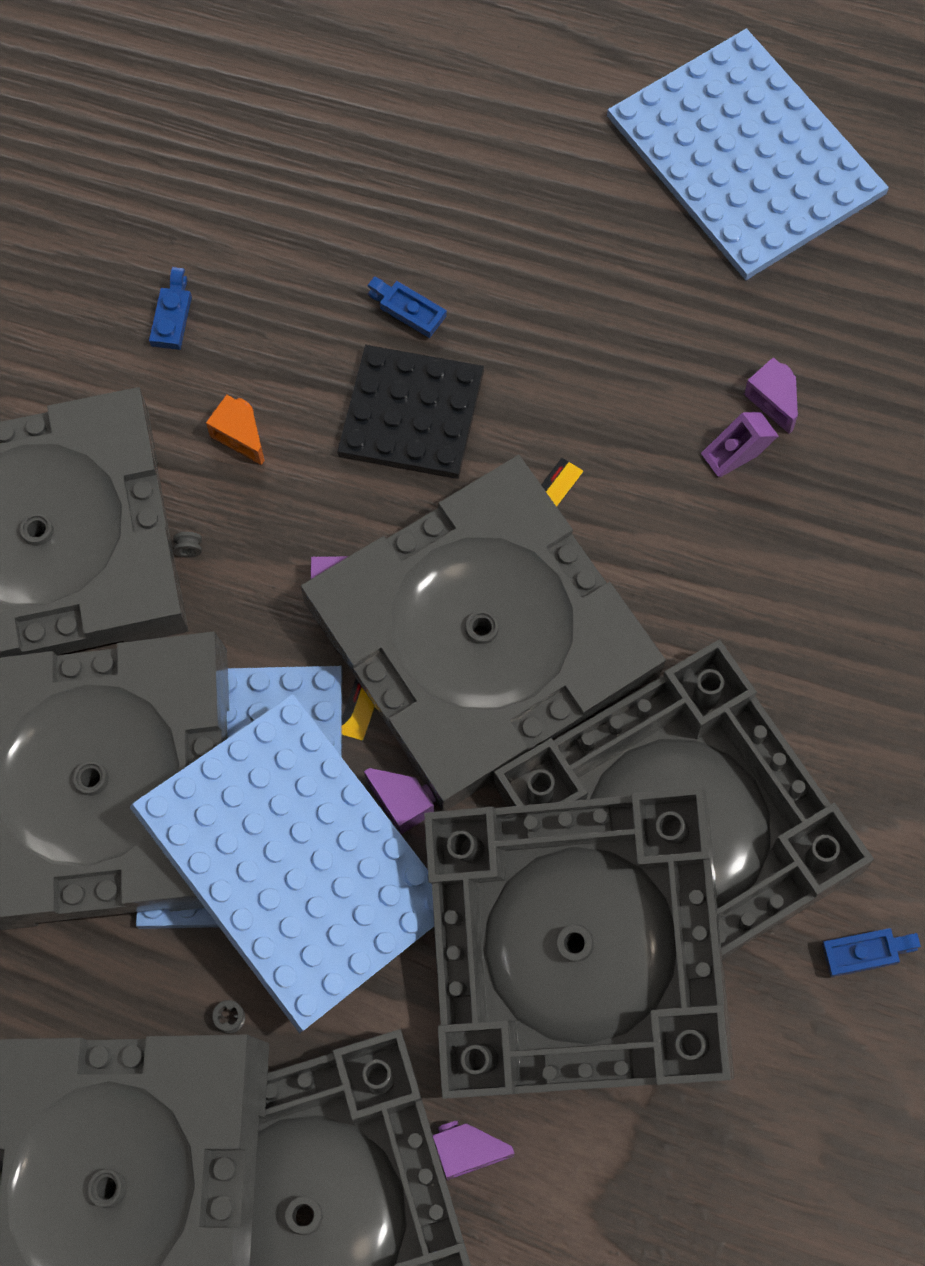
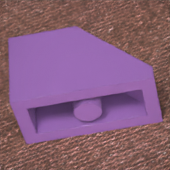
(775, 393)
(739, 443)
(401, 797)
(468, 1149)

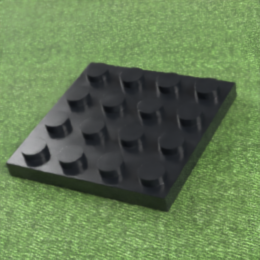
(411, 411)

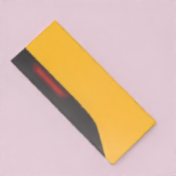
(561, 480)
(357, 713)

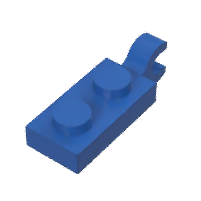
(407, 306)
(171, 312)
(867, 951)

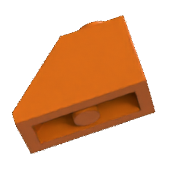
(236, 427)

